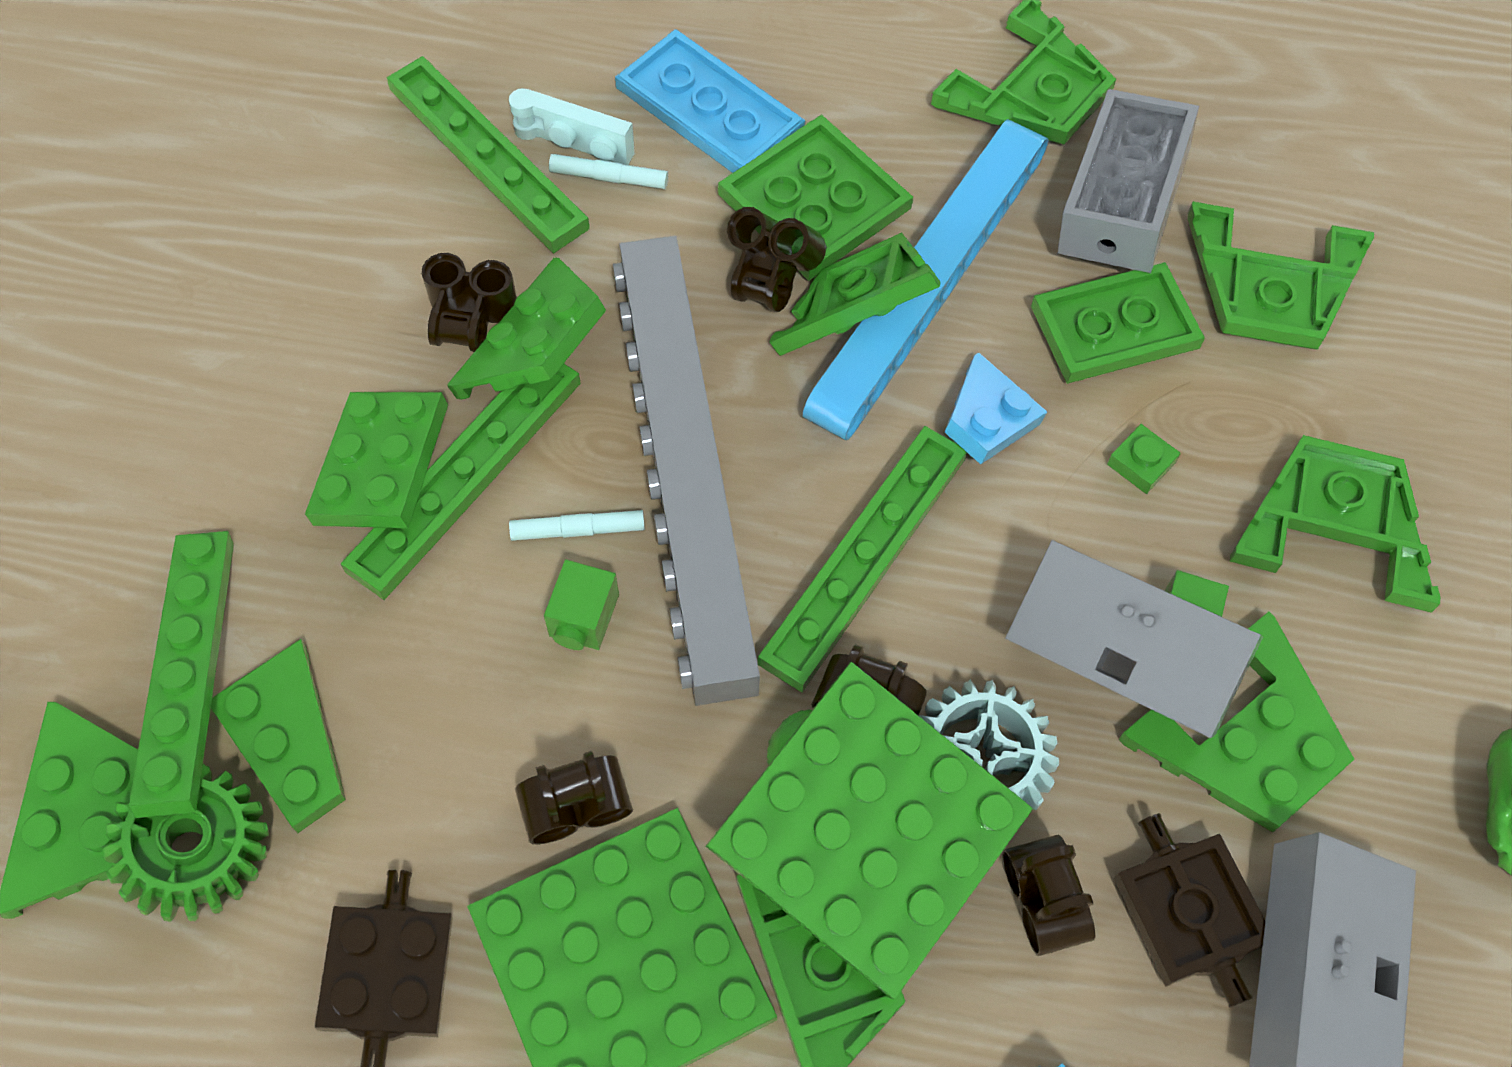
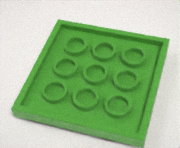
(870, 829)
(623, 956)

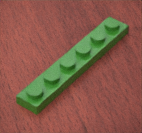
(488, 154)
(458, 480)
(861, 559)
(182, 677)

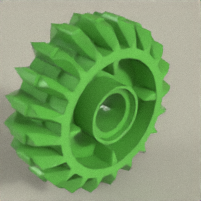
(192, 877)

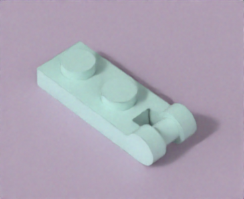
(571, 126)

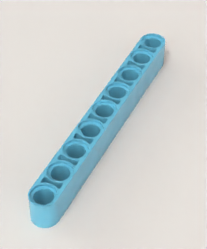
(948, 247)

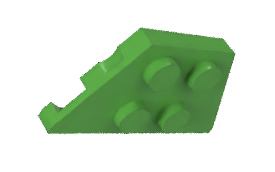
(855, 290)
(534, 334)
(65, 809)
(822, 998)

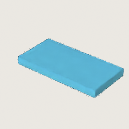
(707, 101)

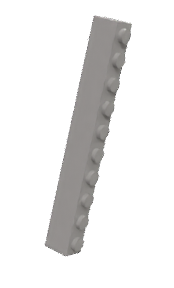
(686, 475)

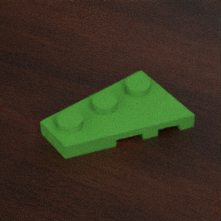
(283, 735)

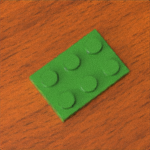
(1116, 322)
(377, 460)

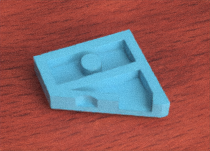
(991, 411)

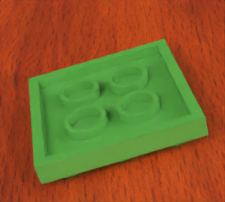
(824, 184)

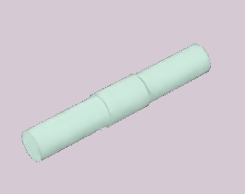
(608, 171)
(576, 525)

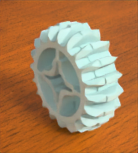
(1026, 755)

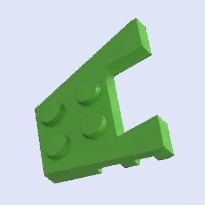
(1046, 93)
(1271, 293)
(1349, 499)
(1267, 754)

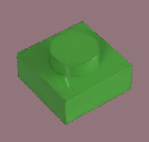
(1143, 458)

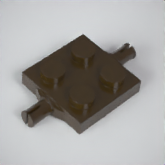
(1193, 909)
(384, 971)

